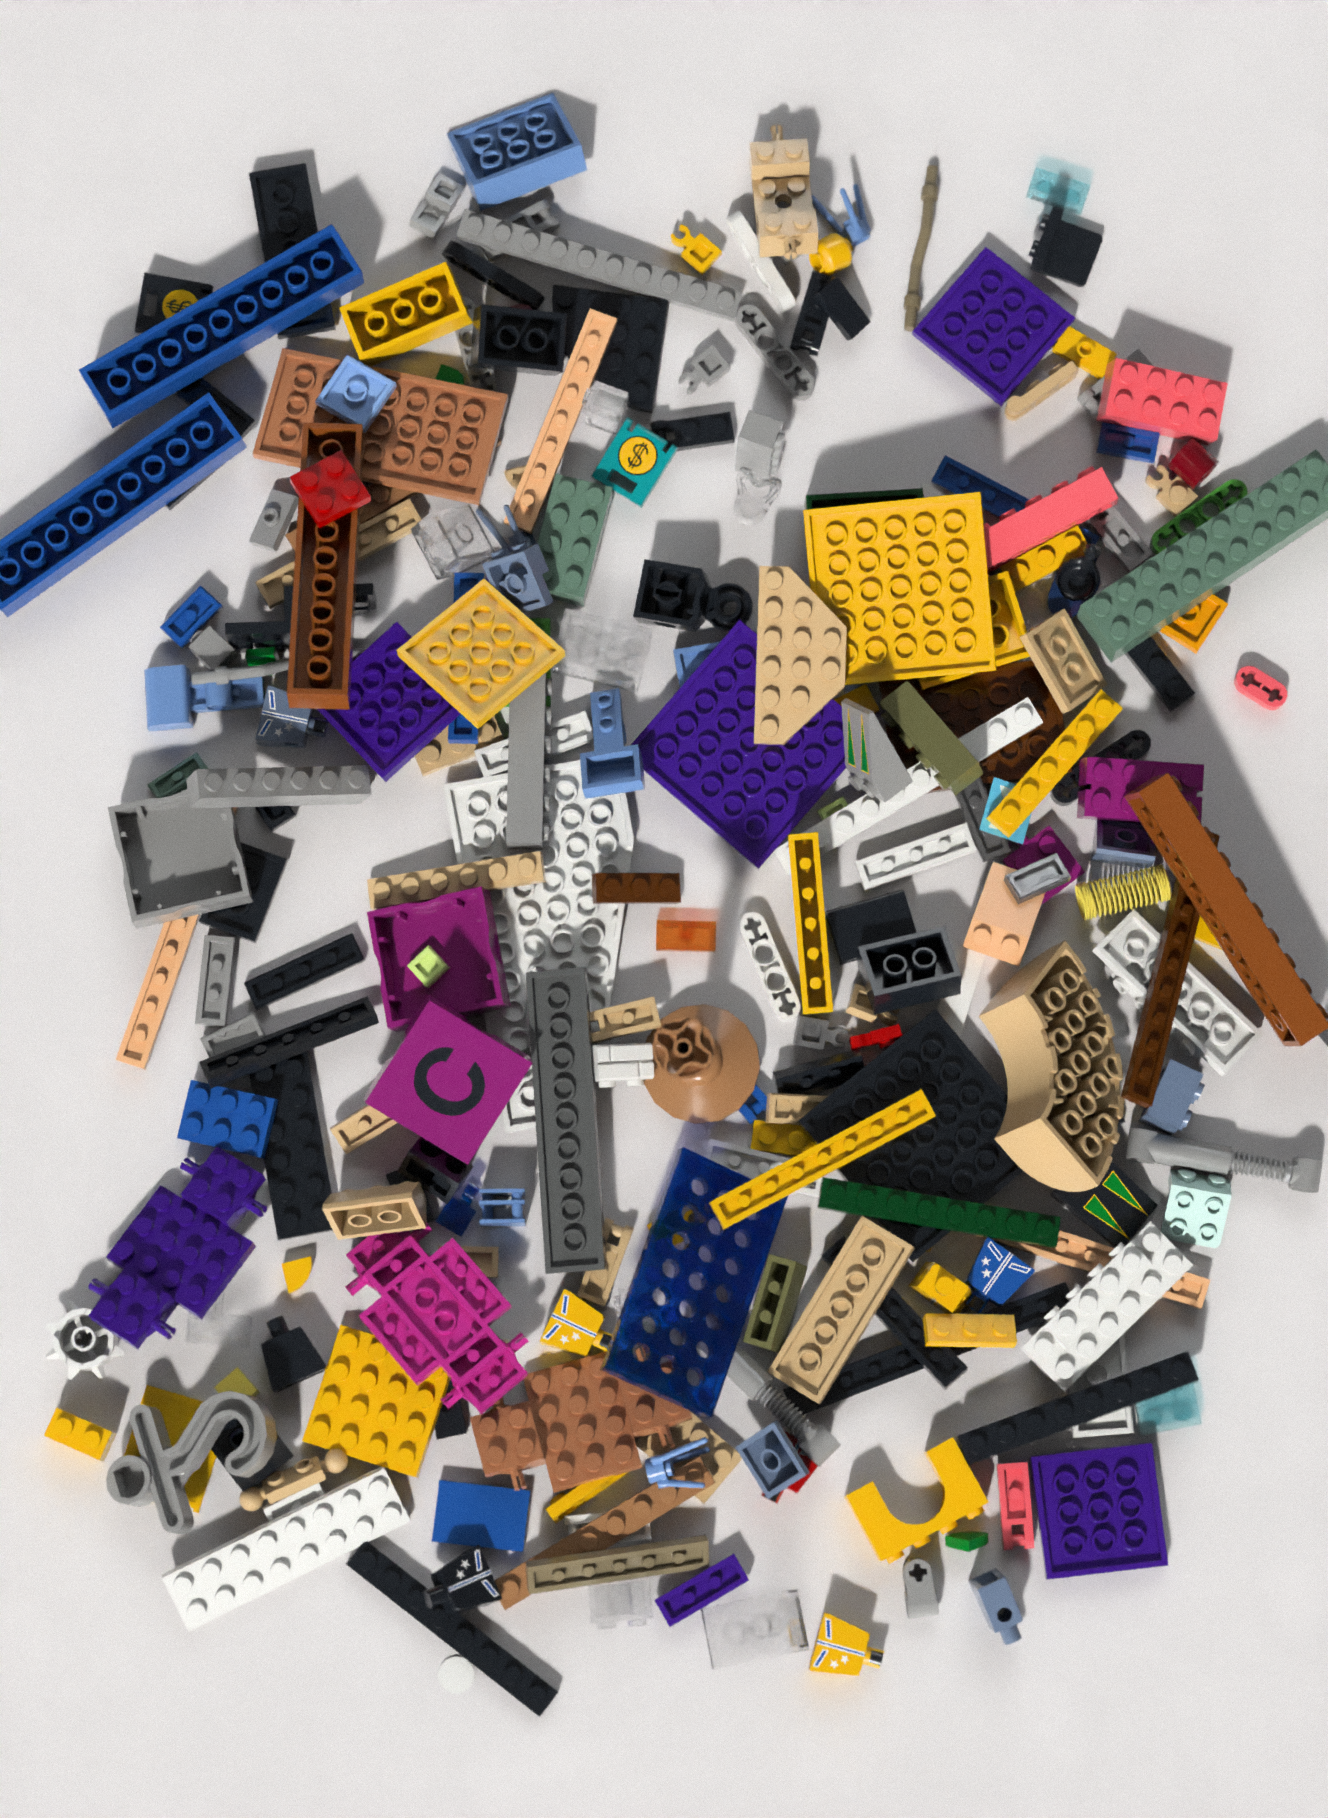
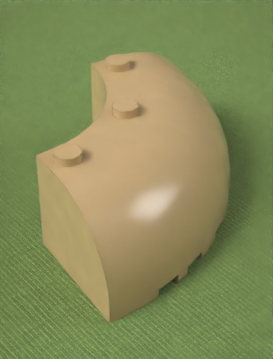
(1057, 1072)

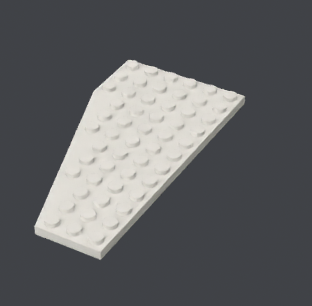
(554, 920)

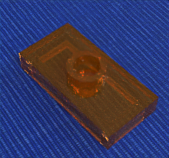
(686, 936)

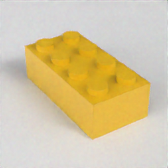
(406, 315)

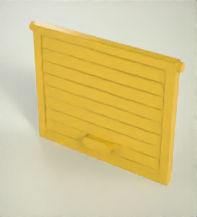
(177, 1413)

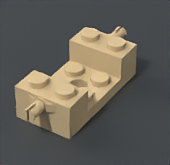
(782, 174)

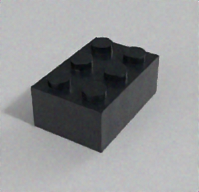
(518, 340)
(909, 970)

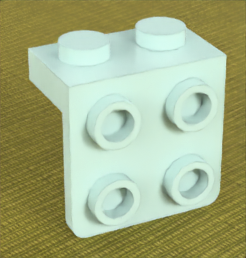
(1196, 1208)

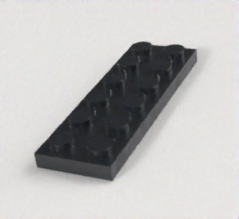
(285, 219)
(295, 1149)

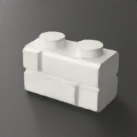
(622, 1063)

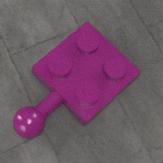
(1040, 847)

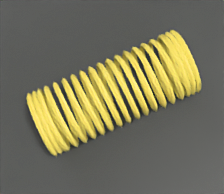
(1088, 900)

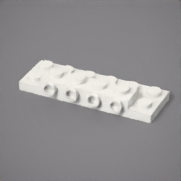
(1204, 1017)
(1105, 1306)

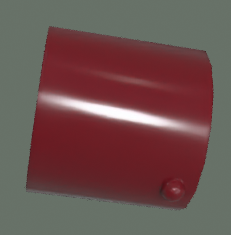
(1193, 463)

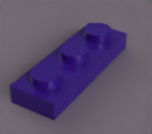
(701, 1590)

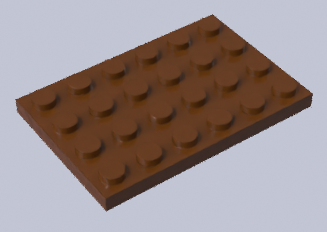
(977, 699)

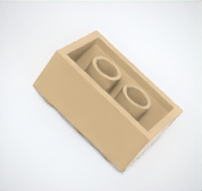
(376, 1210)

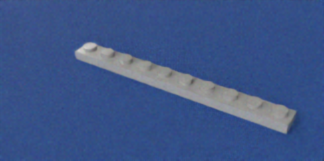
(598, 265)

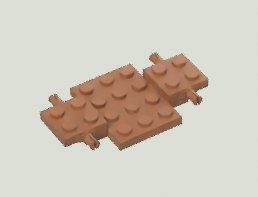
(575, 1424)

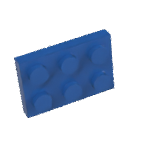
(227, 1119)

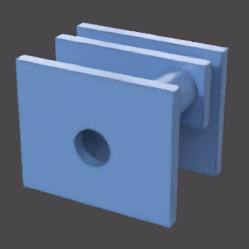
(487, 1205)

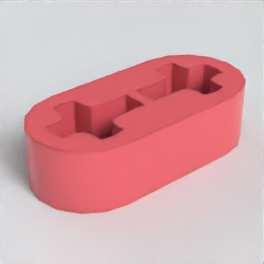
(1257, 694)

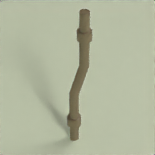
(929, 196)

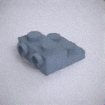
(519, 575)

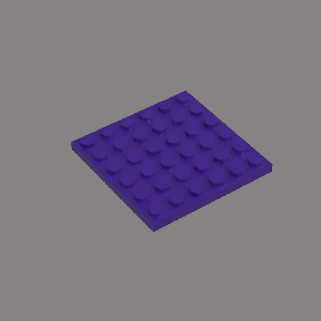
(708, 758)

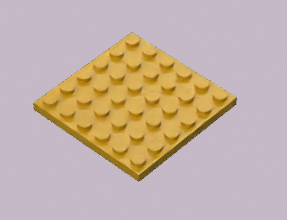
(905, 585)

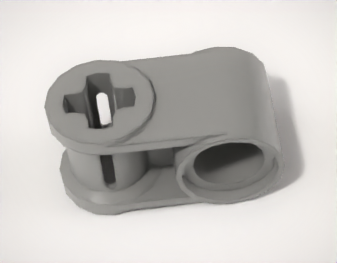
(921, 1594)

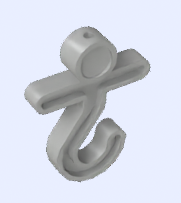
(165, 1469)

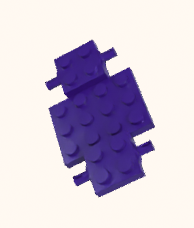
(180, 1250)

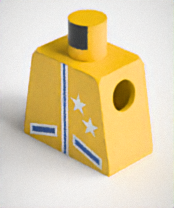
(940, 1288)
(575, 1327)
(842, 1648)

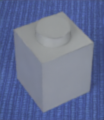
(211, 649)

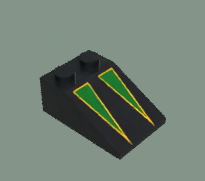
(1111, 1209)

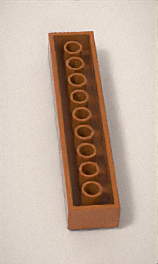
(324, 584)
(1227, 910)

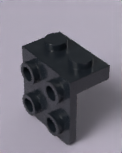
(1064, 249)

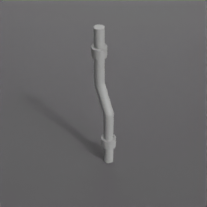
(222, 675)

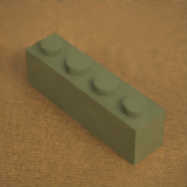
(930, 738)

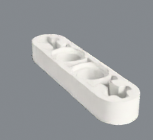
(762, 265)
(774, 965)

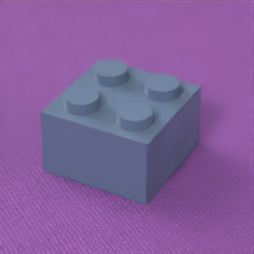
(1175, 1092)

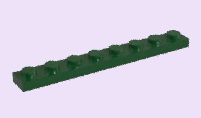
(938, 1212)

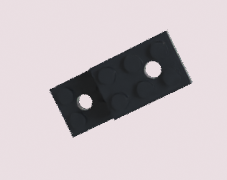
(277, 633)

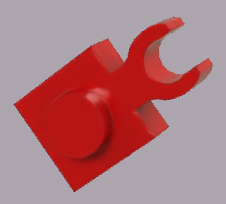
(883, 1037)

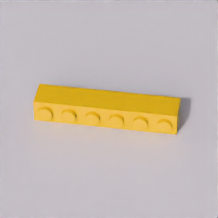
(810, 923)

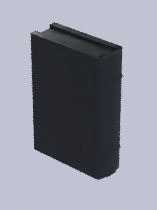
(868, 923)

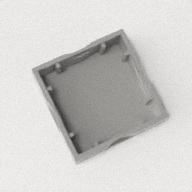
(178, 859)

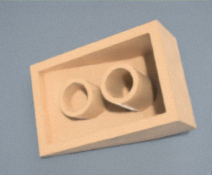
(1000, 923)

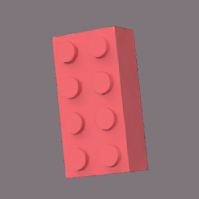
(1162, 401)

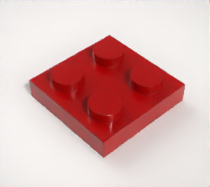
(330, 489)

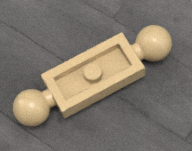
(294, 1479)

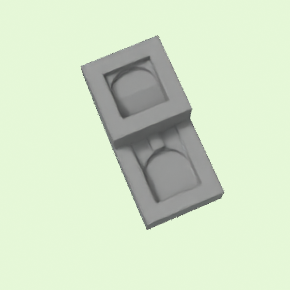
(436, 206)

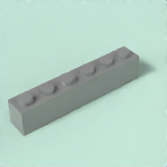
(527, 767)
(278, 786)

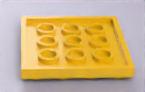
(481, 653)
(373, 1405)

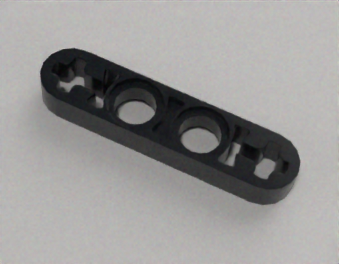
(492, 275)
(1125, 741)

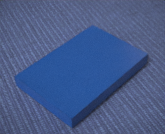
(481, 1516)

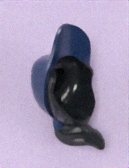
(1075, 582)

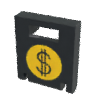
(173, 297)

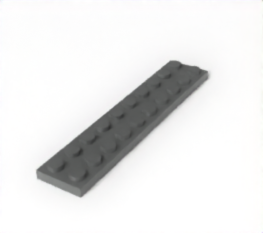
(566, 1121)

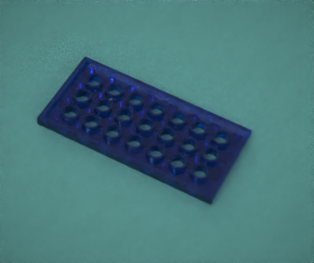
(650, 1276)

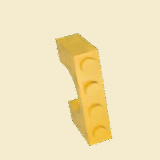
(960, 1498)

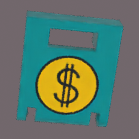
(637, 457)

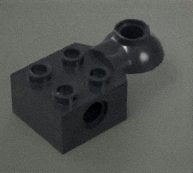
(684, 598)

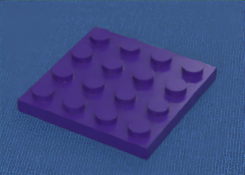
(993, 326)
(390, 707)
(1099, 1511)

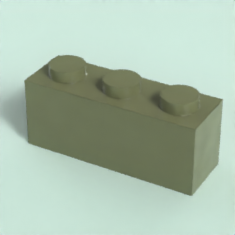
(775, 1303)

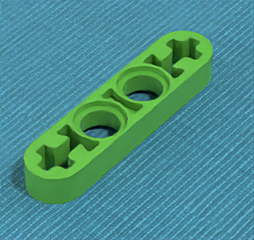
(1196, 514)

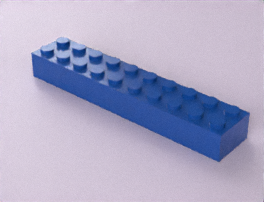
(222, 326)
(114, 501)

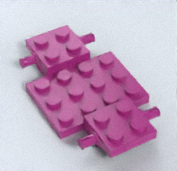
(437, 1315)

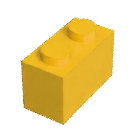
(80, 1434)

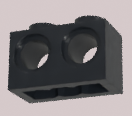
(435, 1170)

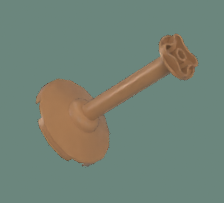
(702, 1064)

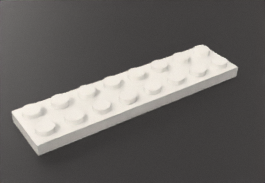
(285, 1548)

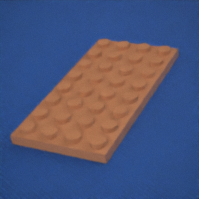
(424, 439)

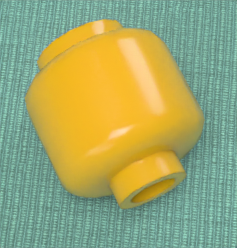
(832, 255)

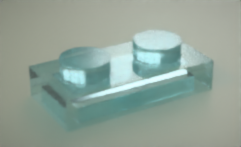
(1058, 191)

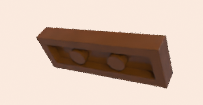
(636, 888)

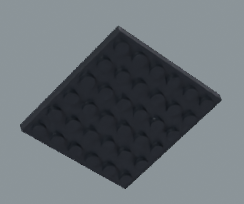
(942, 1157)

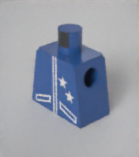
(994, 1276)

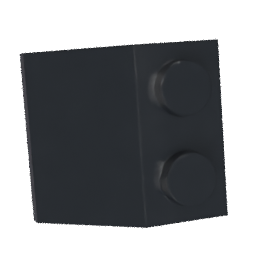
(230, 1440)

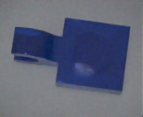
(458, 1213)

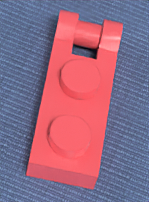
(1015, 1504)

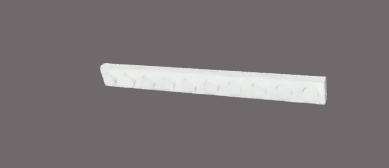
(869, 811)

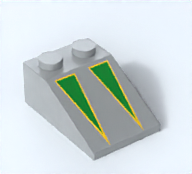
(870, 754)

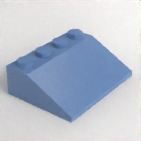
(517, 151)

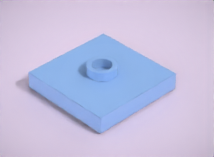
(356, 393)

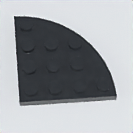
(635, 345)

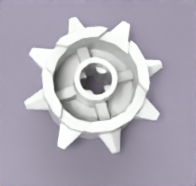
(79, 1357)

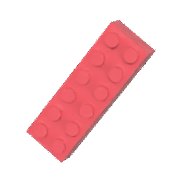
(1048, 516)

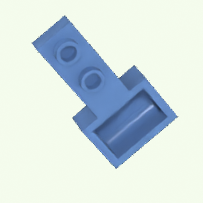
(174, 699)
(612, 765)

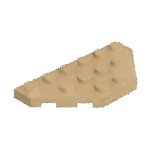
(797, 655)

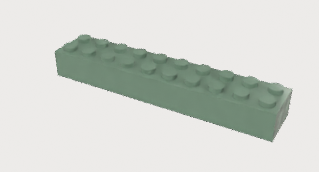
(1208, 558)

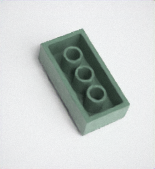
(573, 536)

